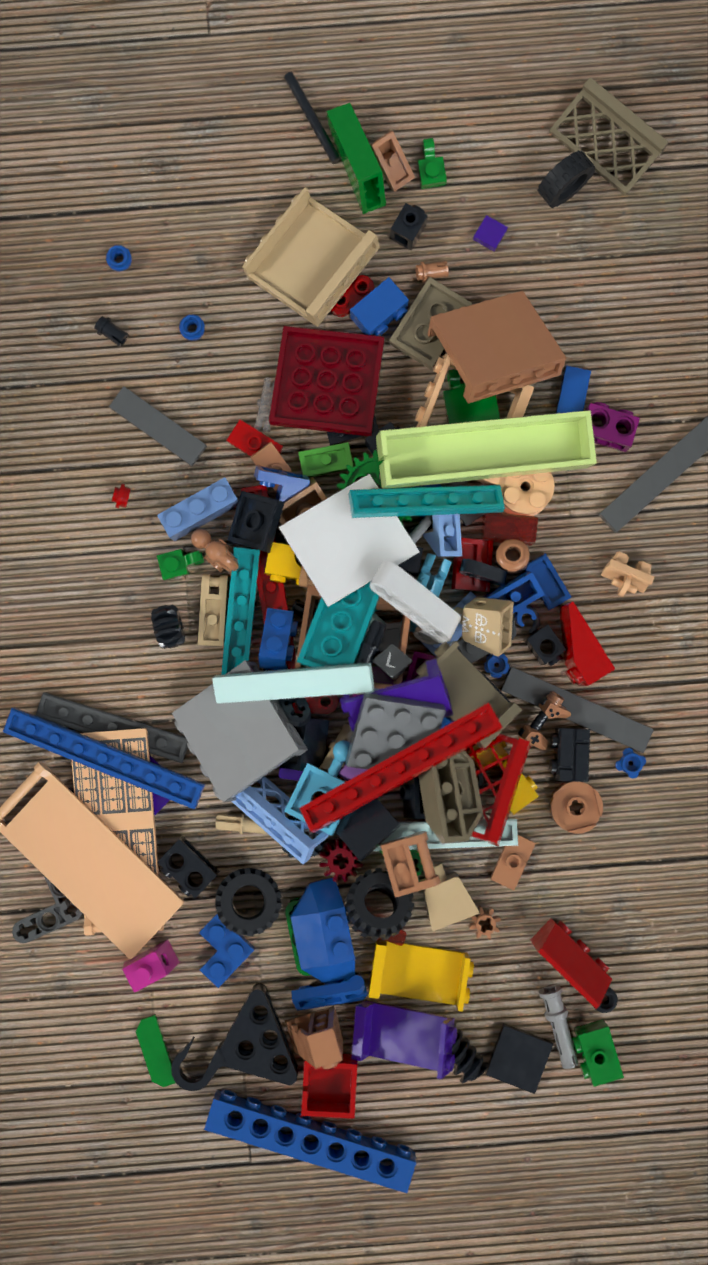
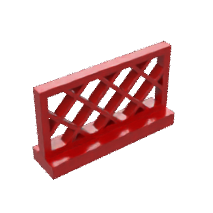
(507, 788)

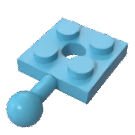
(315, 780)

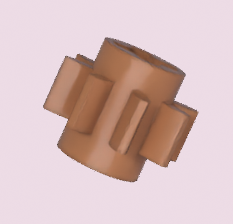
(486, 929)

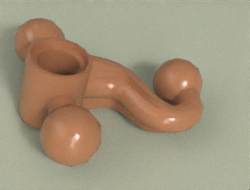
(217, 552)

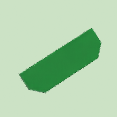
(155, 1051)

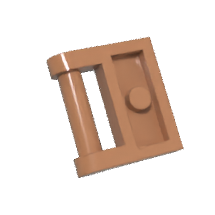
(401, 866)

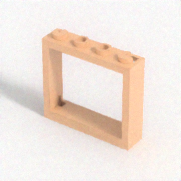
(517, 409)

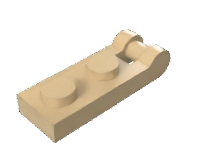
(213, 611)

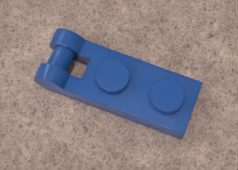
(329, 994)

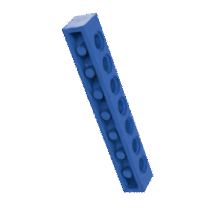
(395, 1176)

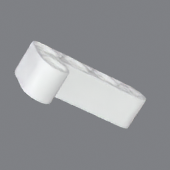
(433, 617)

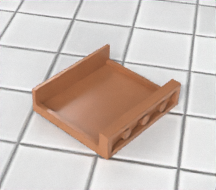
(498, 345)

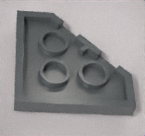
(389, 726)

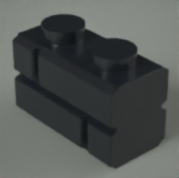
(571, 754)

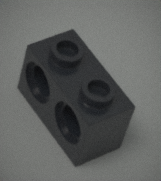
(193, 862)

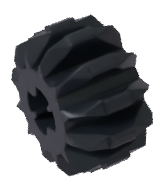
(168, 626)

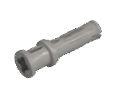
(557, 1014)

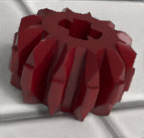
(335, 866)

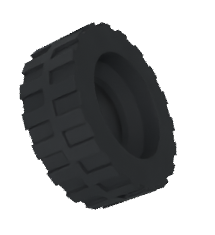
(566, 179)

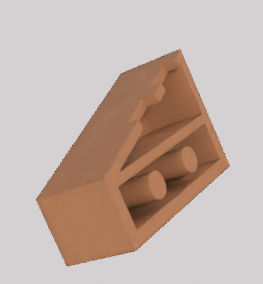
(317, 1037)

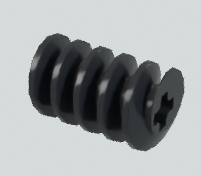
(466, 1059)

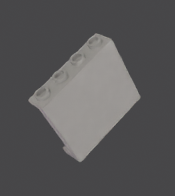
(237, 739)

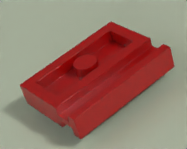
(474, 550)

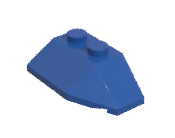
(323, 933)

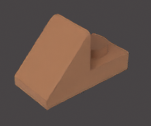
(392, 161)

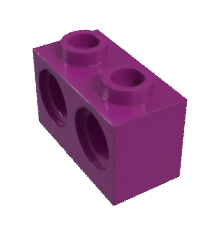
(607, 434)

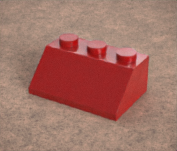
(573, 961)

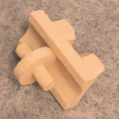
(627, 577)

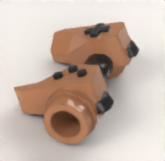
(551, 708)

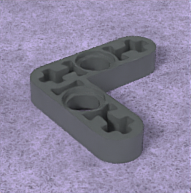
(60, 911)

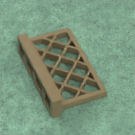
(624, 120)

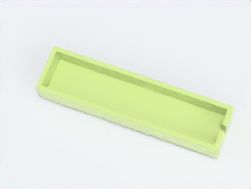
(485, 449)

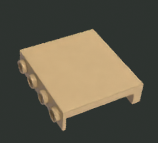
(310, 258)

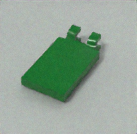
(462, 412)

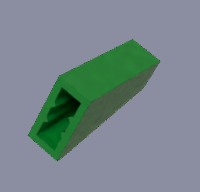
(357, 158)

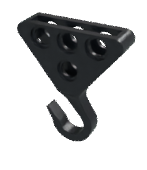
(256, 1061)

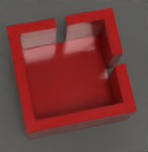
(330, 1090)

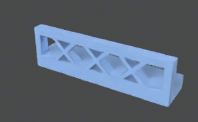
(273, 821)

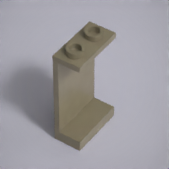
(469, 688)

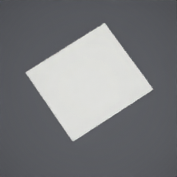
(344, 550)

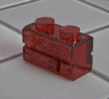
(502, 527)

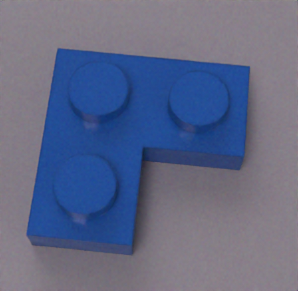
(230, 953)

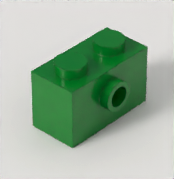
(598, 1053)

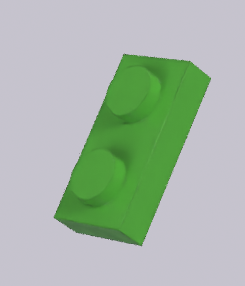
(325, 460)

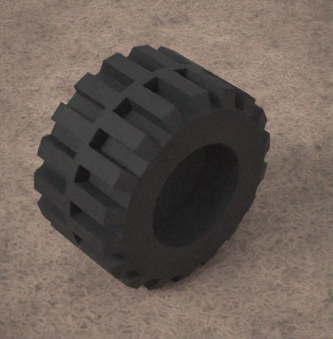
(269, 911)
(363, 919)

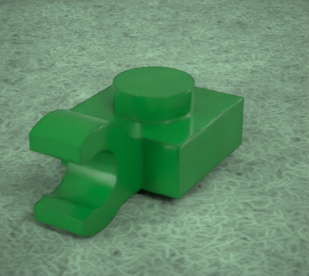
(431, 169)
(176, 565)

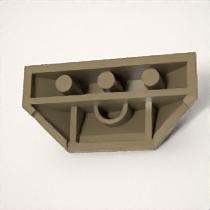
(451, 798)

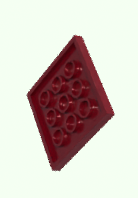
(327, 381)

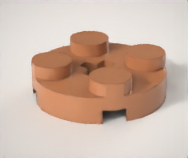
(588, 815)

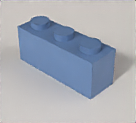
(198, 509)

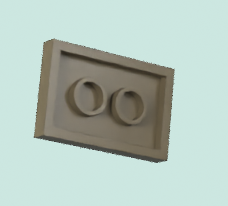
(412, 333)

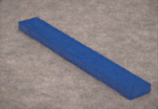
(104, 758)

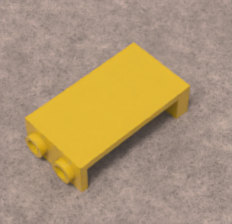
(421, 973)

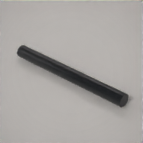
(312, 117)

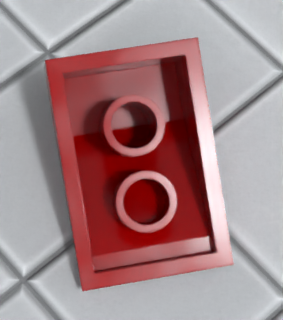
(583, 653)

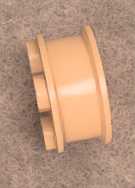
(530, 502)

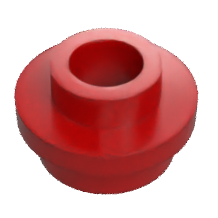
(121, 496)

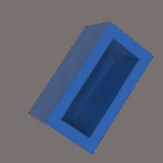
(380, 308)

